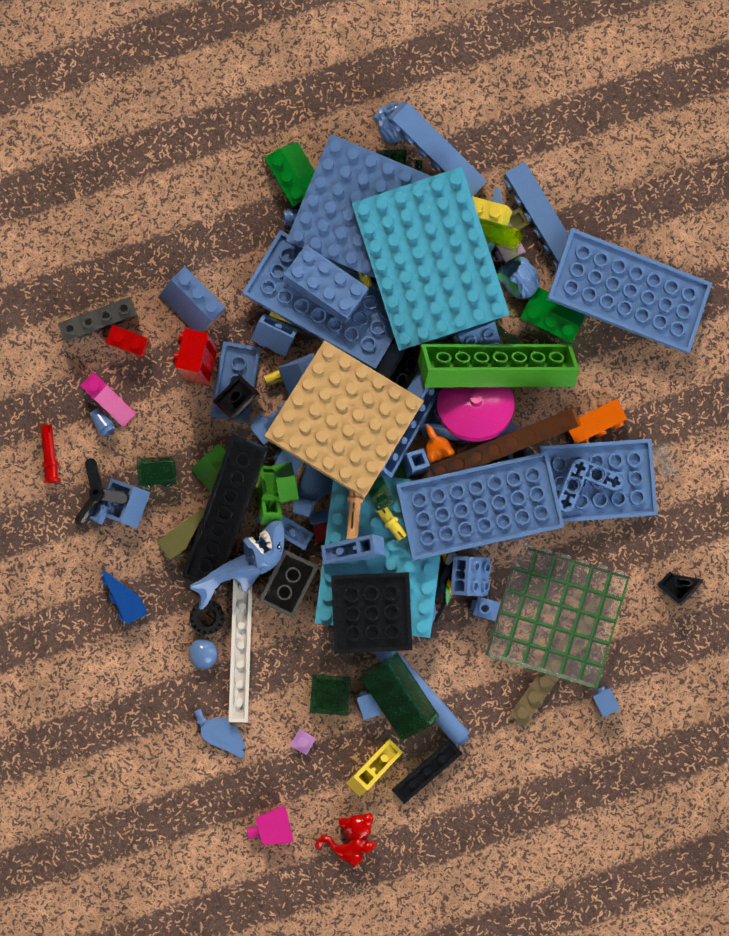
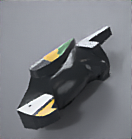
(444, 582)

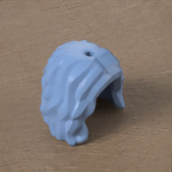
(387, 133)
(519, 278)

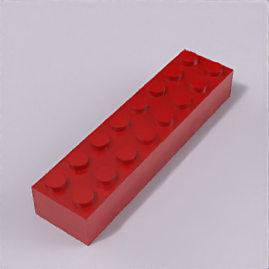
(195, 356)

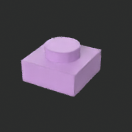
(303, 741)

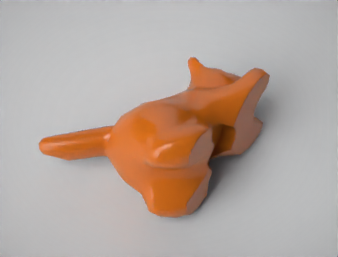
(437, 447)

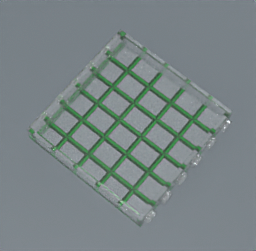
(557, 615)

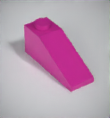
(108, 399)

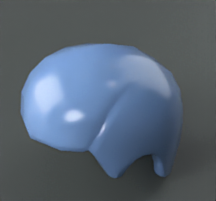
(203, 654)

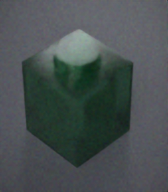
(380, 494)

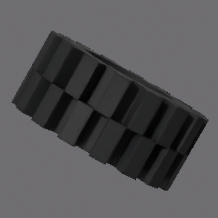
(207, 629)

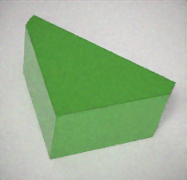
(285, 482)

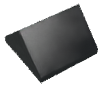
(236, 398)

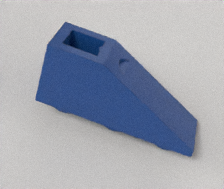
(128, 602)

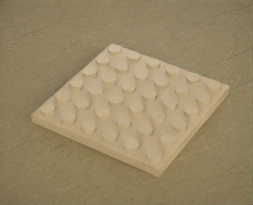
(344, 419)

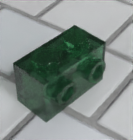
(156, 471)

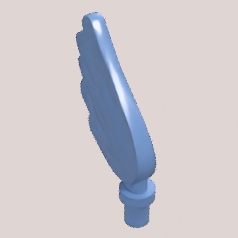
(221, 734)

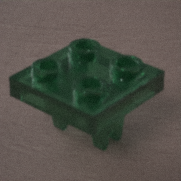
(330, 694)

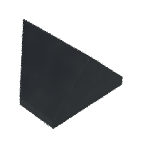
(679, 587)

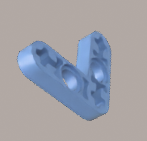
(586, 474)

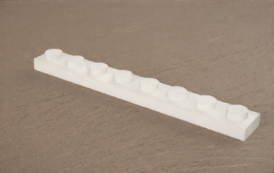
(240, 654)

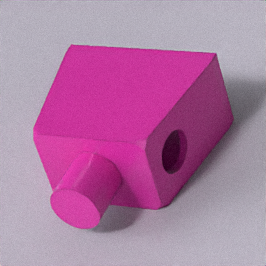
(272, 827)

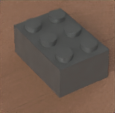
(288, 584)

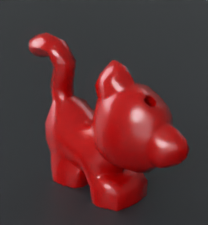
(357, 830)

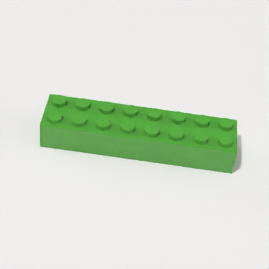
(498, 365)

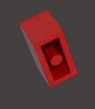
(127, 341)

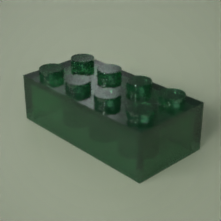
(399, 696)

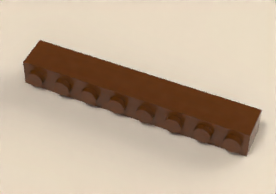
(508, 443)

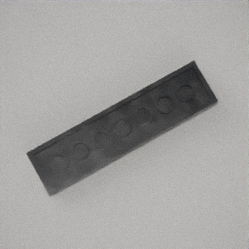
(225, 508)

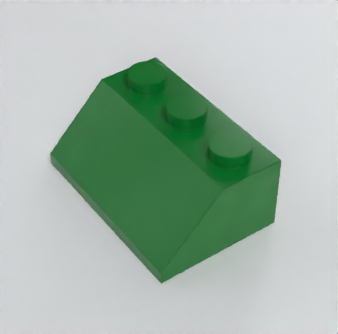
(291, 172)
(551, 317)

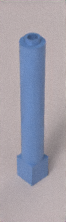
(447, 720)

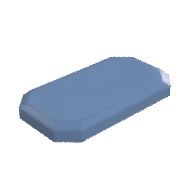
(319, 517)

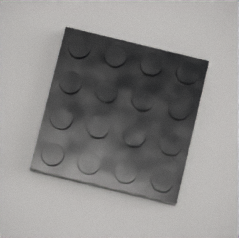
(371, 612)

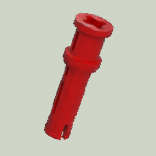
(50, 463)

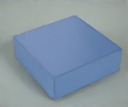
(99, 513)

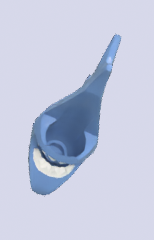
(257, 559)

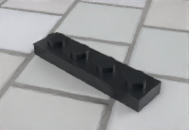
(426, 771)

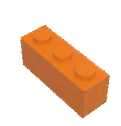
(598, 422)

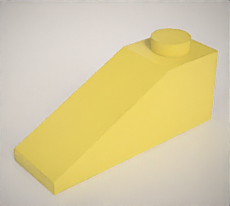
(374, 768)

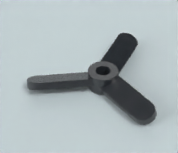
(98, 492)

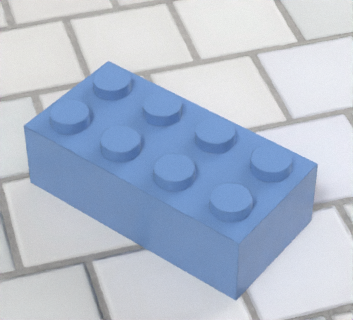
(325, 284)

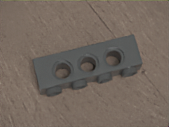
(98, 320)

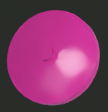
(475, 411)

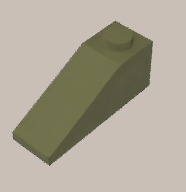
(179, 538)

